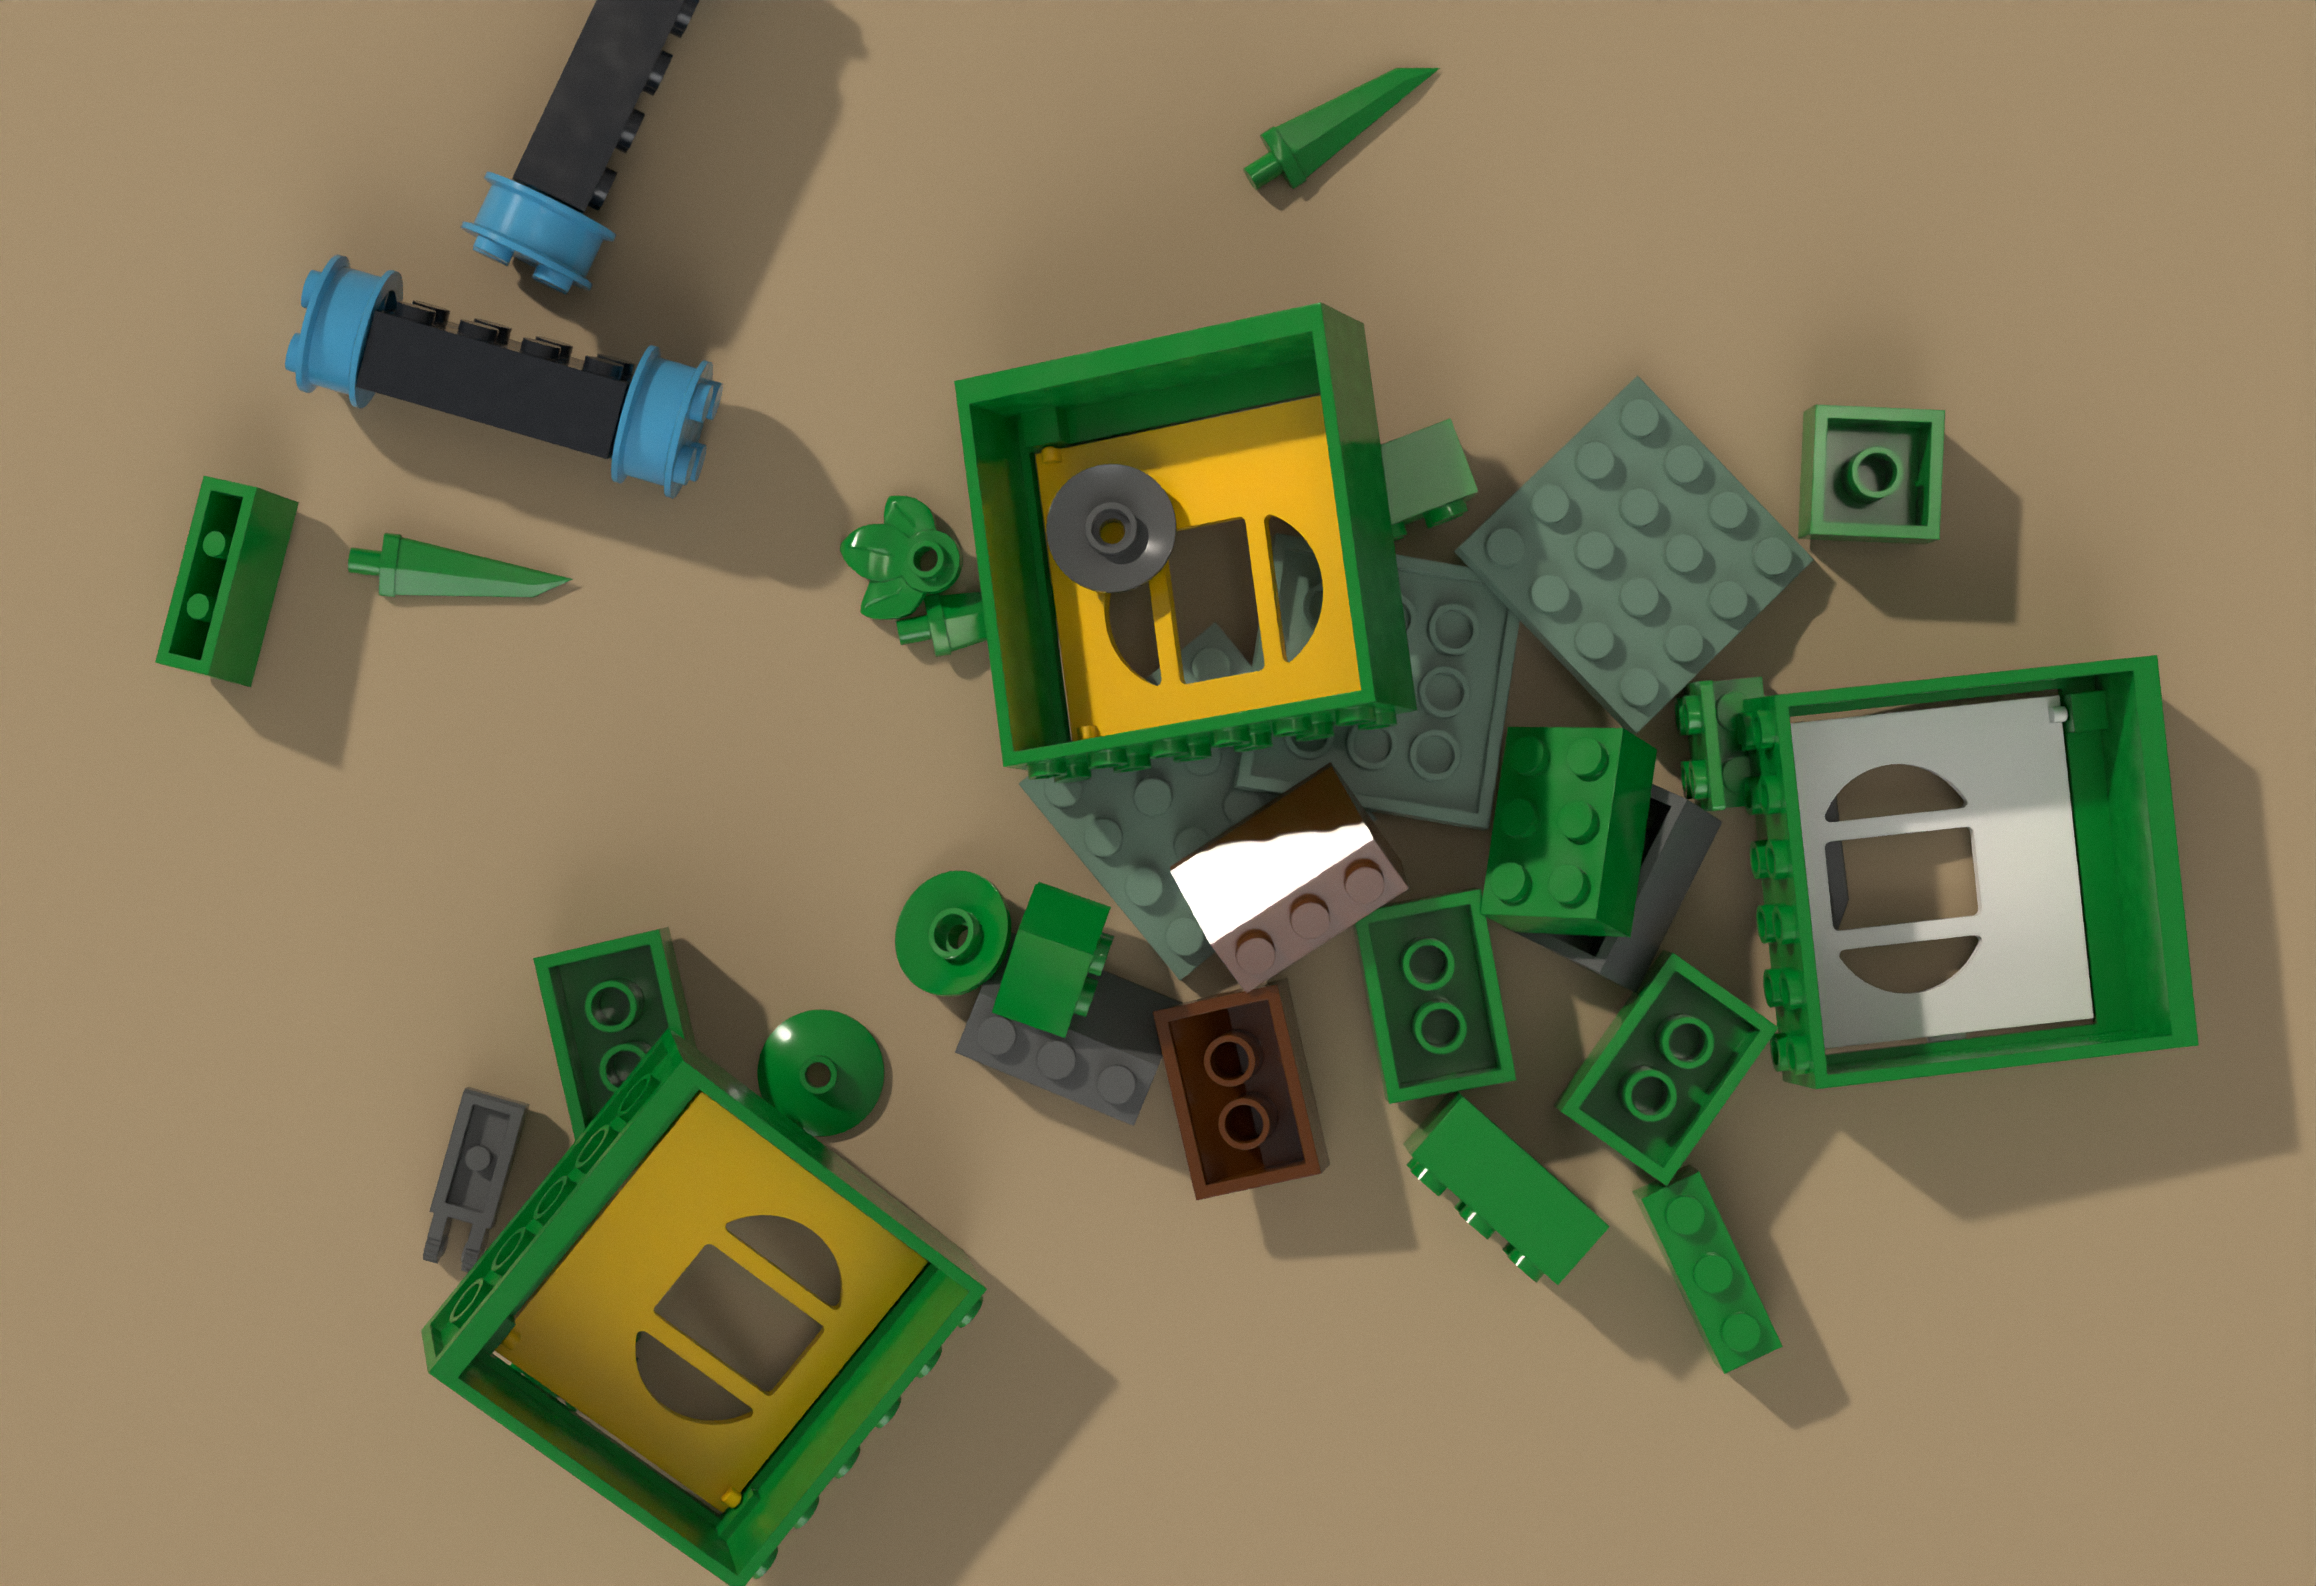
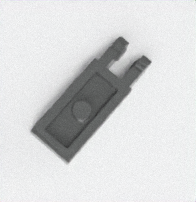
(475, 1172)

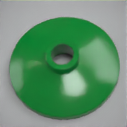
(931, 929)
(847, 1052)

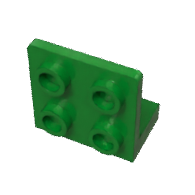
(1716, 758)

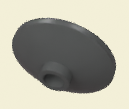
(1103, 497)

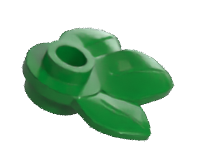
(892, 559)

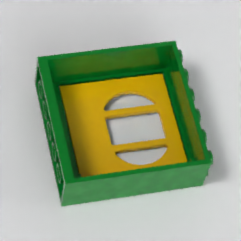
(1294, 460)
(608, 1239)

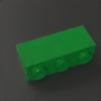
(227, 581)
(1707, 1269)

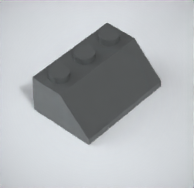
(1673, 850)
(1100, 1062)

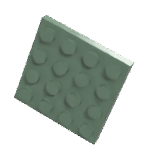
(1634, 556)
(1436, 759)
(1146, 820)

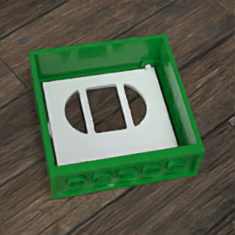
(2067, 862)

